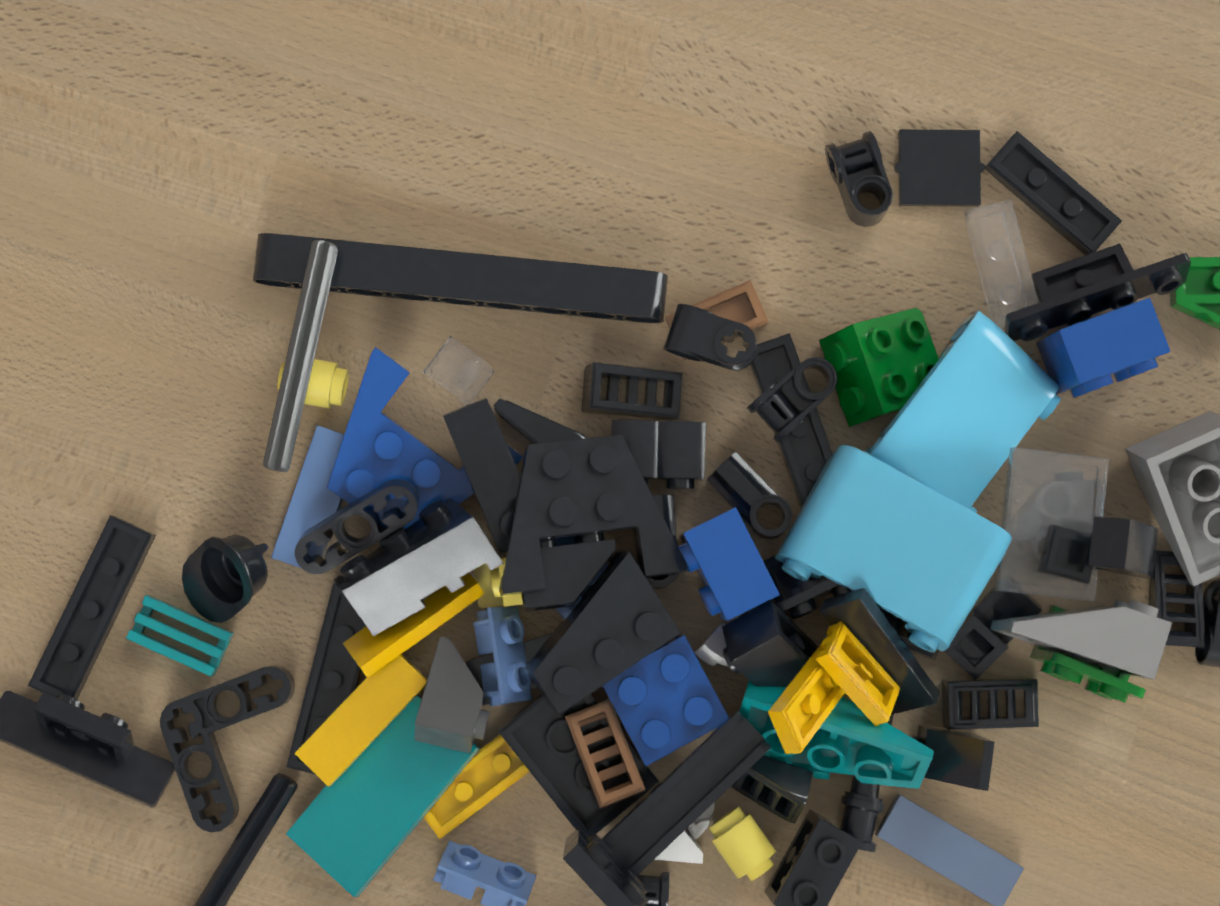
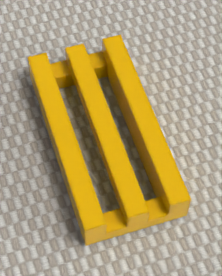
(858, 674)

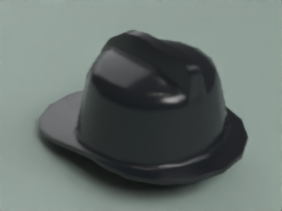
(224, 576)

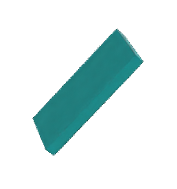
(377, 802)

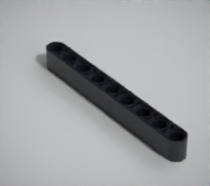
(469, 279)

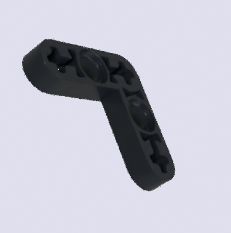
(206, 722)

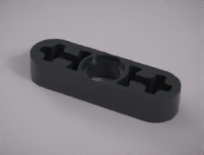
(335, 555)

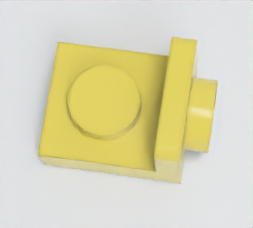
(489, 582)

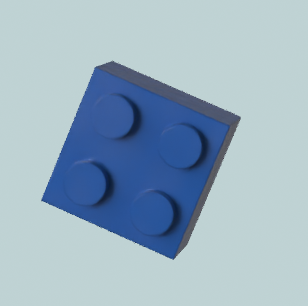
(1112, 343)
(727, 565)
(665, 700)

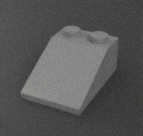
(1182, 487)
(1115, 637)

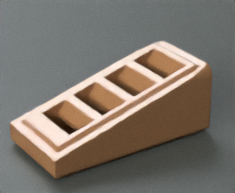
(620, 792)

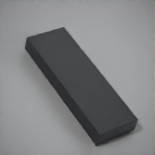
(1052, 194)
(881, 640)

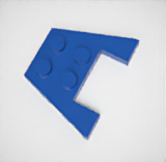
(382, 450)

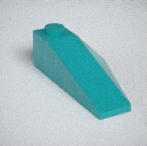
(844, 743)

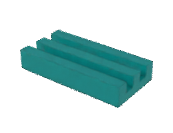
(143, 620)

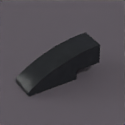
(1123, 546)

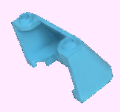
(968, 413)
(897, 541)

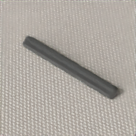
(300, 356)

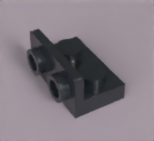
(812, 864)

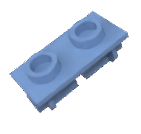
(502, 633)
(466, 868)

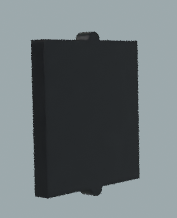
(939, 168)

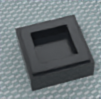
(1066, 554)

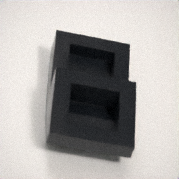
(975, 644)

